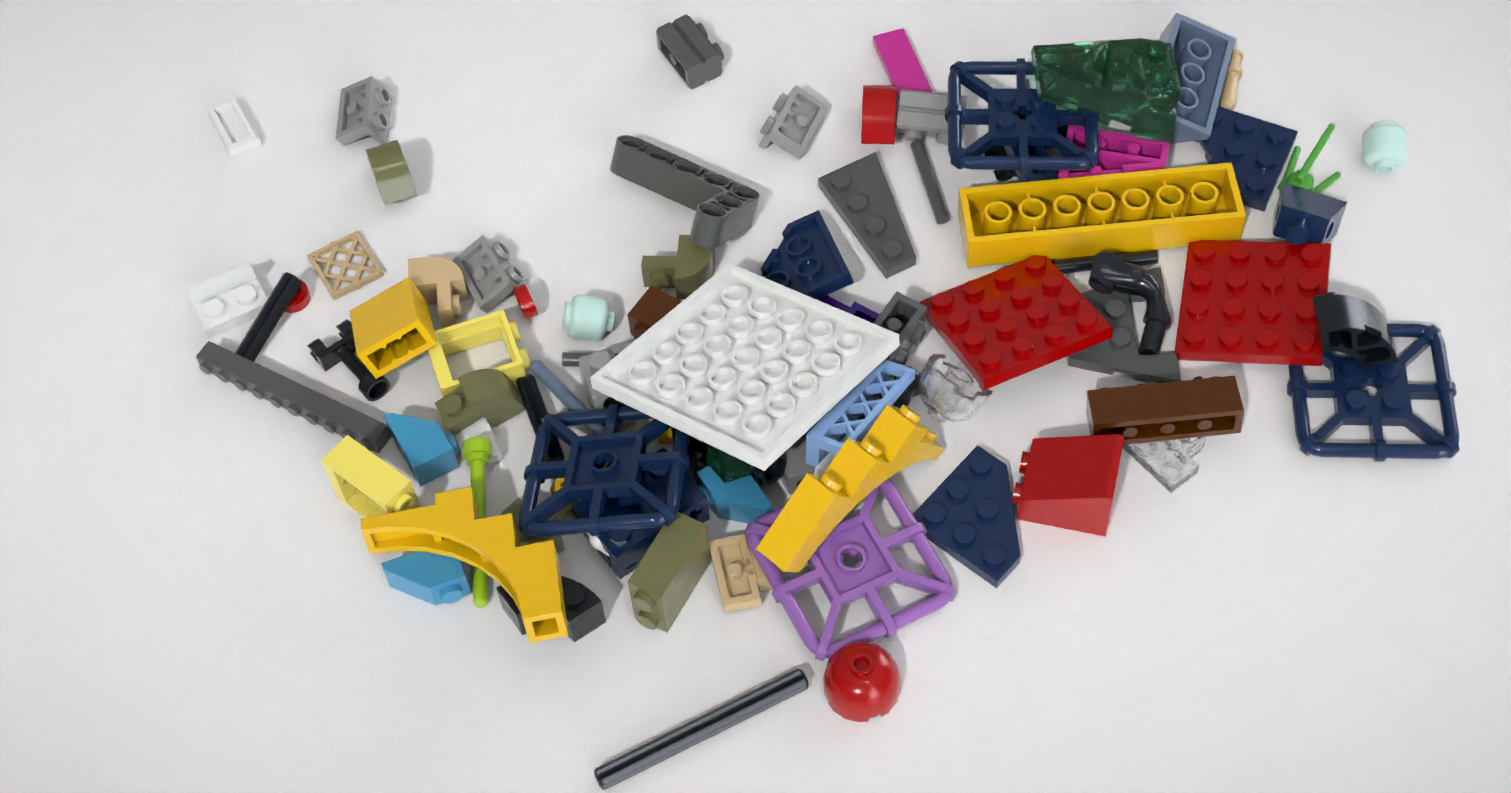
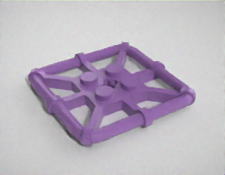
(873, 572)

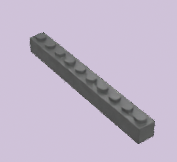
(293, 396)

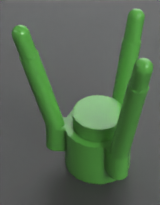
(1302, 178)

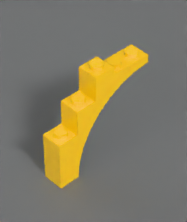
(855, 471)
(492, 544)

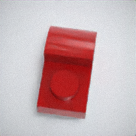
(878, 114)

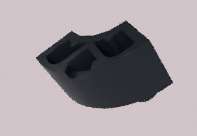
(1353, 328)
(582, 609)

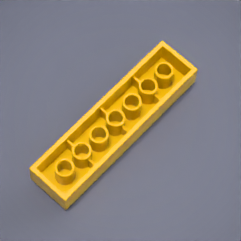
(1100, 214)

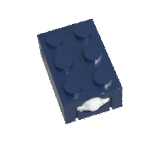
(626, 548)

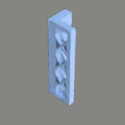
(844, 416)

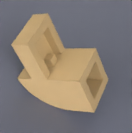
(440, 284)

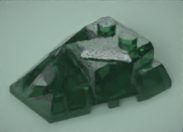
(1115, 78)

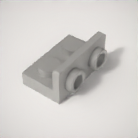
(363, 112)
(794, 122)
(488, 272)

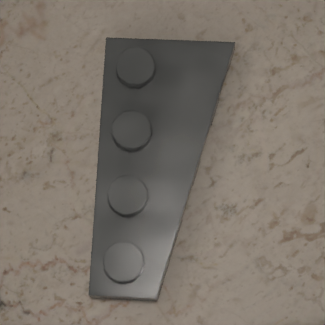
(869, 210)

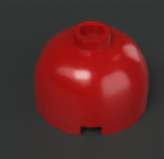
(861, 681)

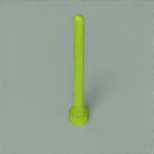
(477, 453)

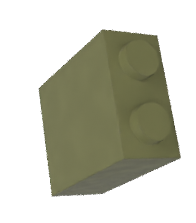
(669, 572)

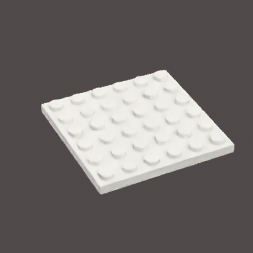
(746, 364)

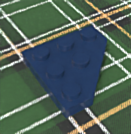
(1256, 152)
(807, 259)
(975, 517)

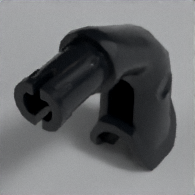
(1113, 274)

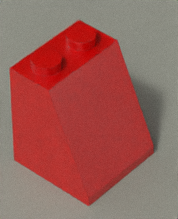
(1069, 482)

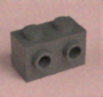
(906, 319)

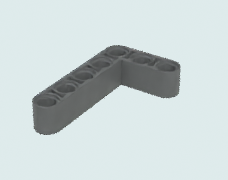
(721, 204)

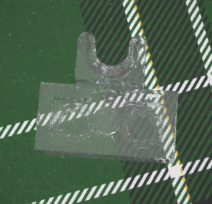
(1169, 459)

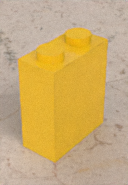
(392, 327)

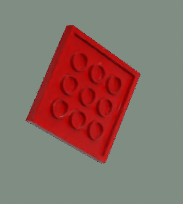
(1252, 302)
(1015, 320)

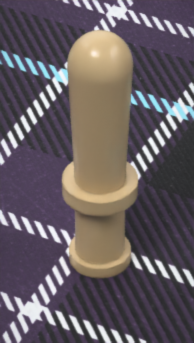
(1233, 75)

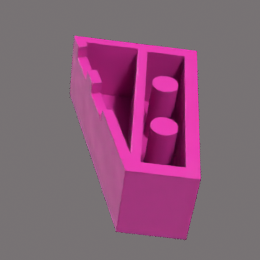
(1119, 153)

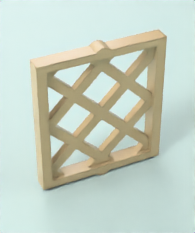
(357, 283)

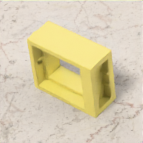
(474, 334)
(367, 481)

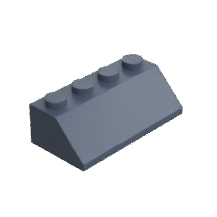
(1201, 66)

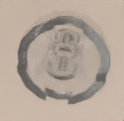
(950, 390)

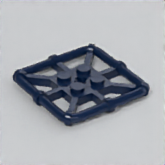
(1007, 128)
(1387, 408)
(588, 481)

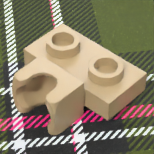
(737, 573)

